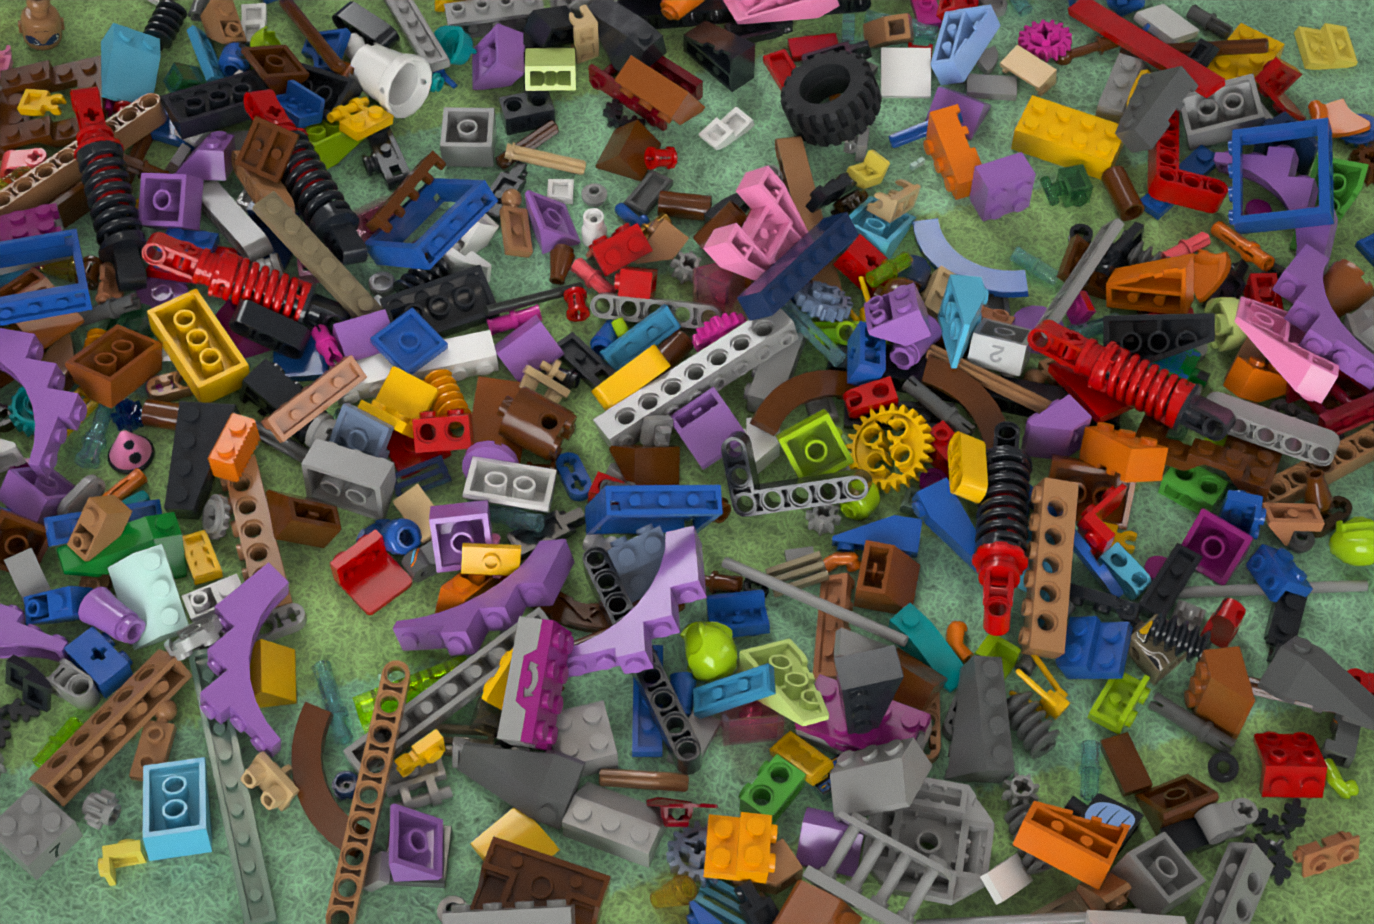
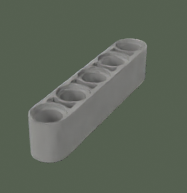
(234, 222)
(643, 309)
(1279, 431)

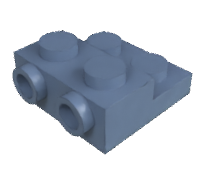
(361, 431)
(638, 559)

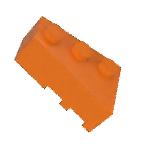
(951, 150)
(1153, 286)
(1123, 453)
(1070, 842)

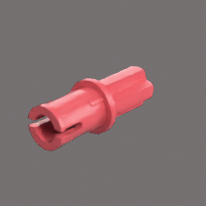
(1188, 246)
(591, 277)

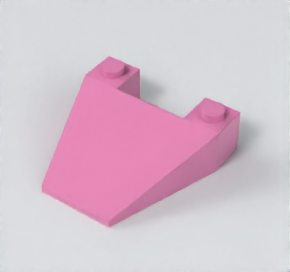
(778, 10)
(767, 232)
(1279, 343)

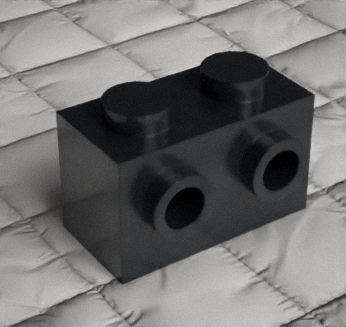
(550, 26)

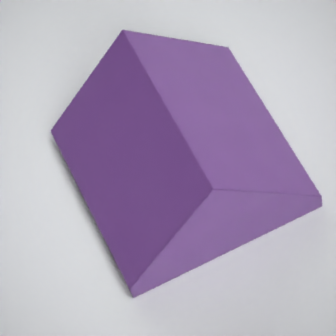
(971, 109)
(550, 222)
(355, 334)
(528, 346)
(819, 839)
(415, 845)

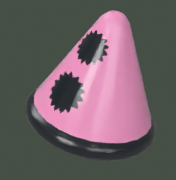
(130, 452)

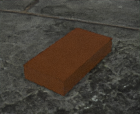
(1125, 764)

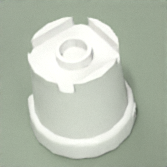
(392, 78)

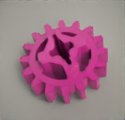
(1046, 40)
(716, 329)

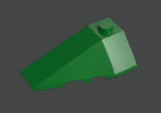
(135, 537)

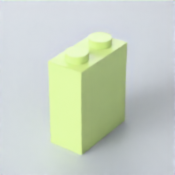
(550, 69)

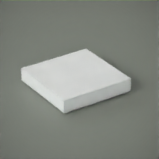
(1166, 24)
(906, 73)

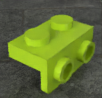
(1117, 702)

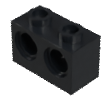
(526, 111)

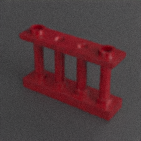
(605, 82)
(1348, 415)

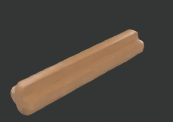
(643, 779)

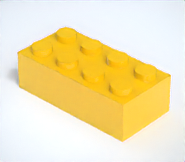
(1240, 65)
(1067, 137)
(198, 346)

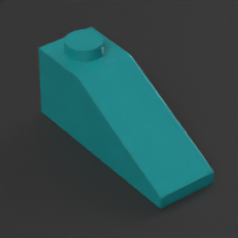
(927, 644)

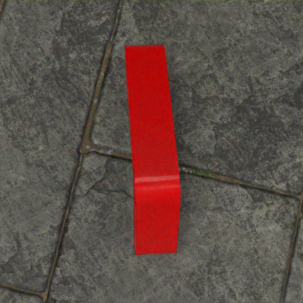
(1178, 186)

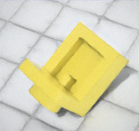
(870, 171)
(124, 853)

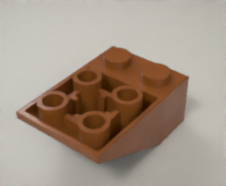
(46, 329)

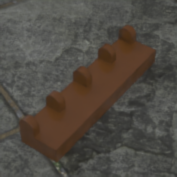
(405, 189)

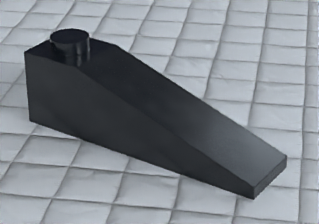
(626, 34)
(1159, 334)

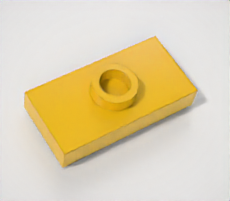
(201, 558)
(490, 559)
(803, 757)

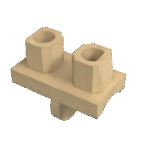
(533, 377)
(272, 780)

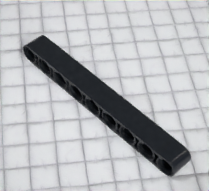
(655, 693)

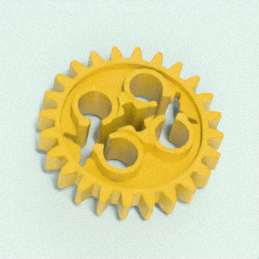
(913, 441)

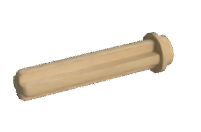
(544, 159)

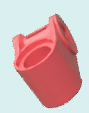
(17, 158)

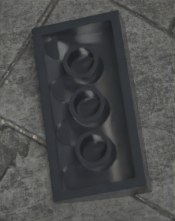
(332, 87)
(211, 104)
(446, 303)

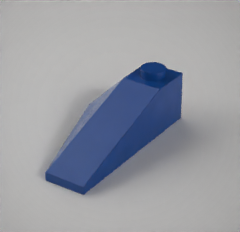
(946, 518)

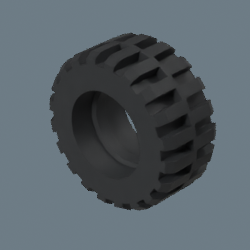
(841, 117)

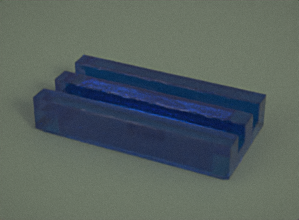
(436, 460)

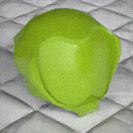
(1354, 541)
(709, 650)

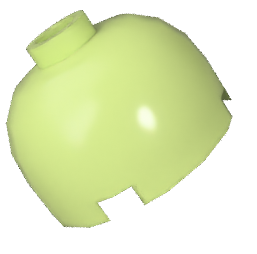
(1227, 332)

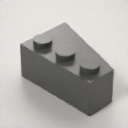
(1151, 107)

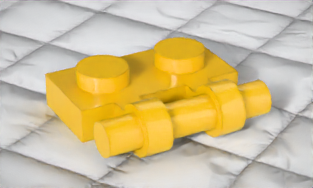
(363, 122)

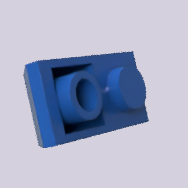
(54, 605)

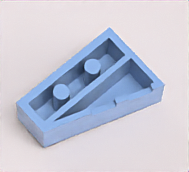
(962, 41)

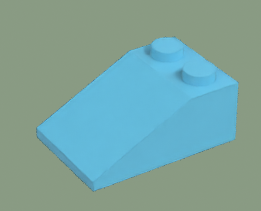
(128, 63)
(878, 232)
(961, 313)
(176, 809)

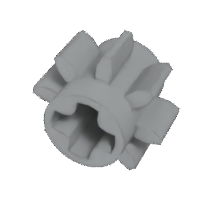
(684, 266)
(823, 518)
(1023, 783)
(101, 809)

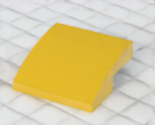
(517, 829)

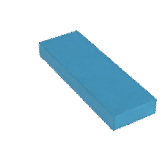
(205, 54)
(639, 338)
(734, 691)

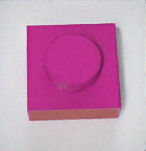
(1081, 309)

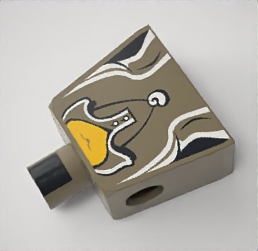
(1151, 659)

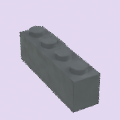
(981, 725)

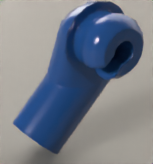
(629, 216)

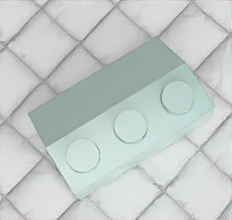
(149, 589)

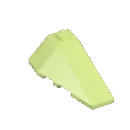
(794, 684)

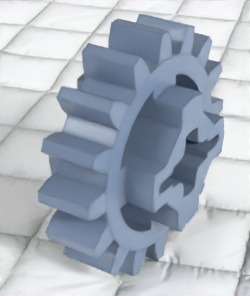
(824, 301)
(691, 848)

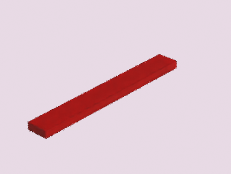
(1144, 44)

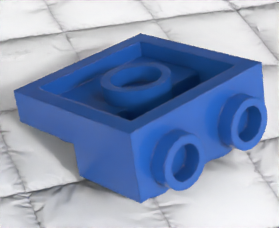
(1095, 649)

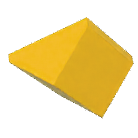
(273, 674)

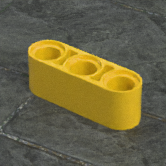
(631, 377)
(967, 467)

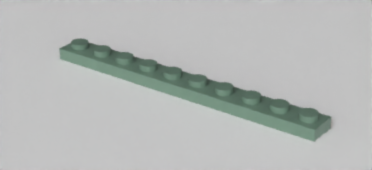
(235, 806)

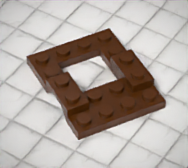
(23, 129)
(1246, 463)
(522, 874)

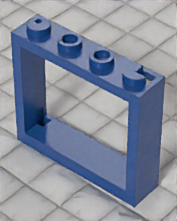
(472, 202)
(1291, 218)
(49, 301)
(655, 504)

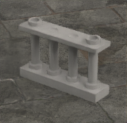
(851, 891)

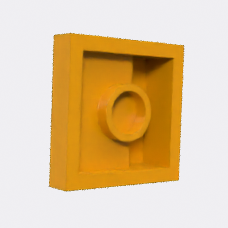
(740, 847)

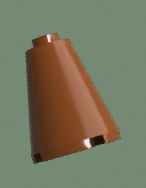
(1346, 288)

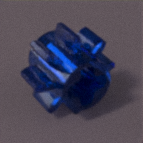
(128, 415)

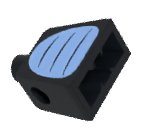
(1110, 811)

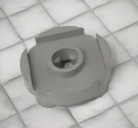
(193, 636)

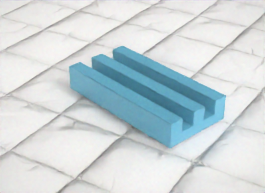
(714, 909)

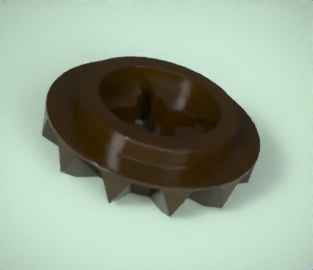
(849, 202)

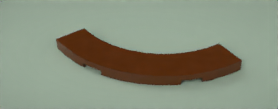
(798, 391)
(968, 393)
(580, 615)
(311, 777)

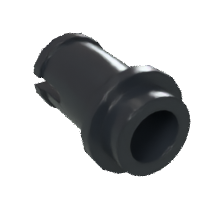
(571, 379)

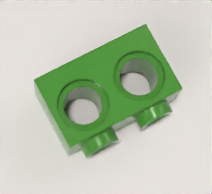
(1191, 491)
(776, 794)

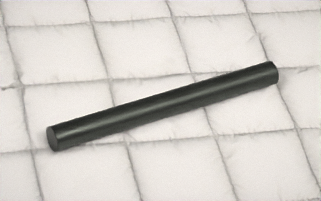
(528, 300)

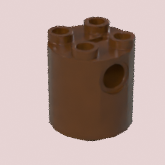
(536, 423)

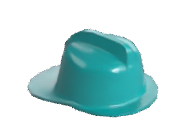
(455, 43)

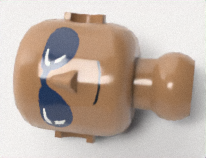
(41, 25)

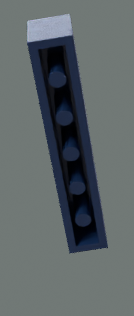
(797, 266)

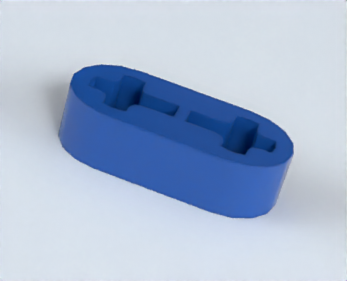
(579, 474)

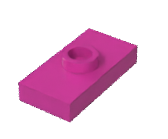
(926, 11)

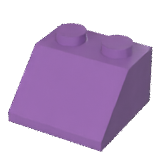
(498, 59)
(210, 158)
(33, 495)
(457, 525)

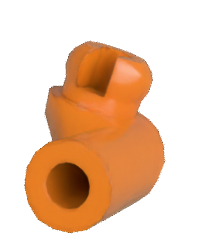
(838, 559)
(955, 639)

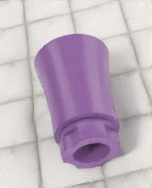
(910, 355)
(111, 616)

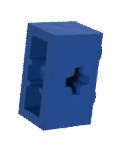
(865, 356)
(87, 654)

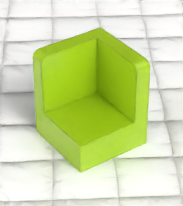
(999, 647)

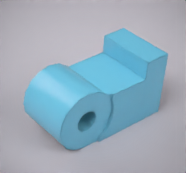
(1126, 571)

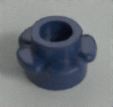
(340, 781)

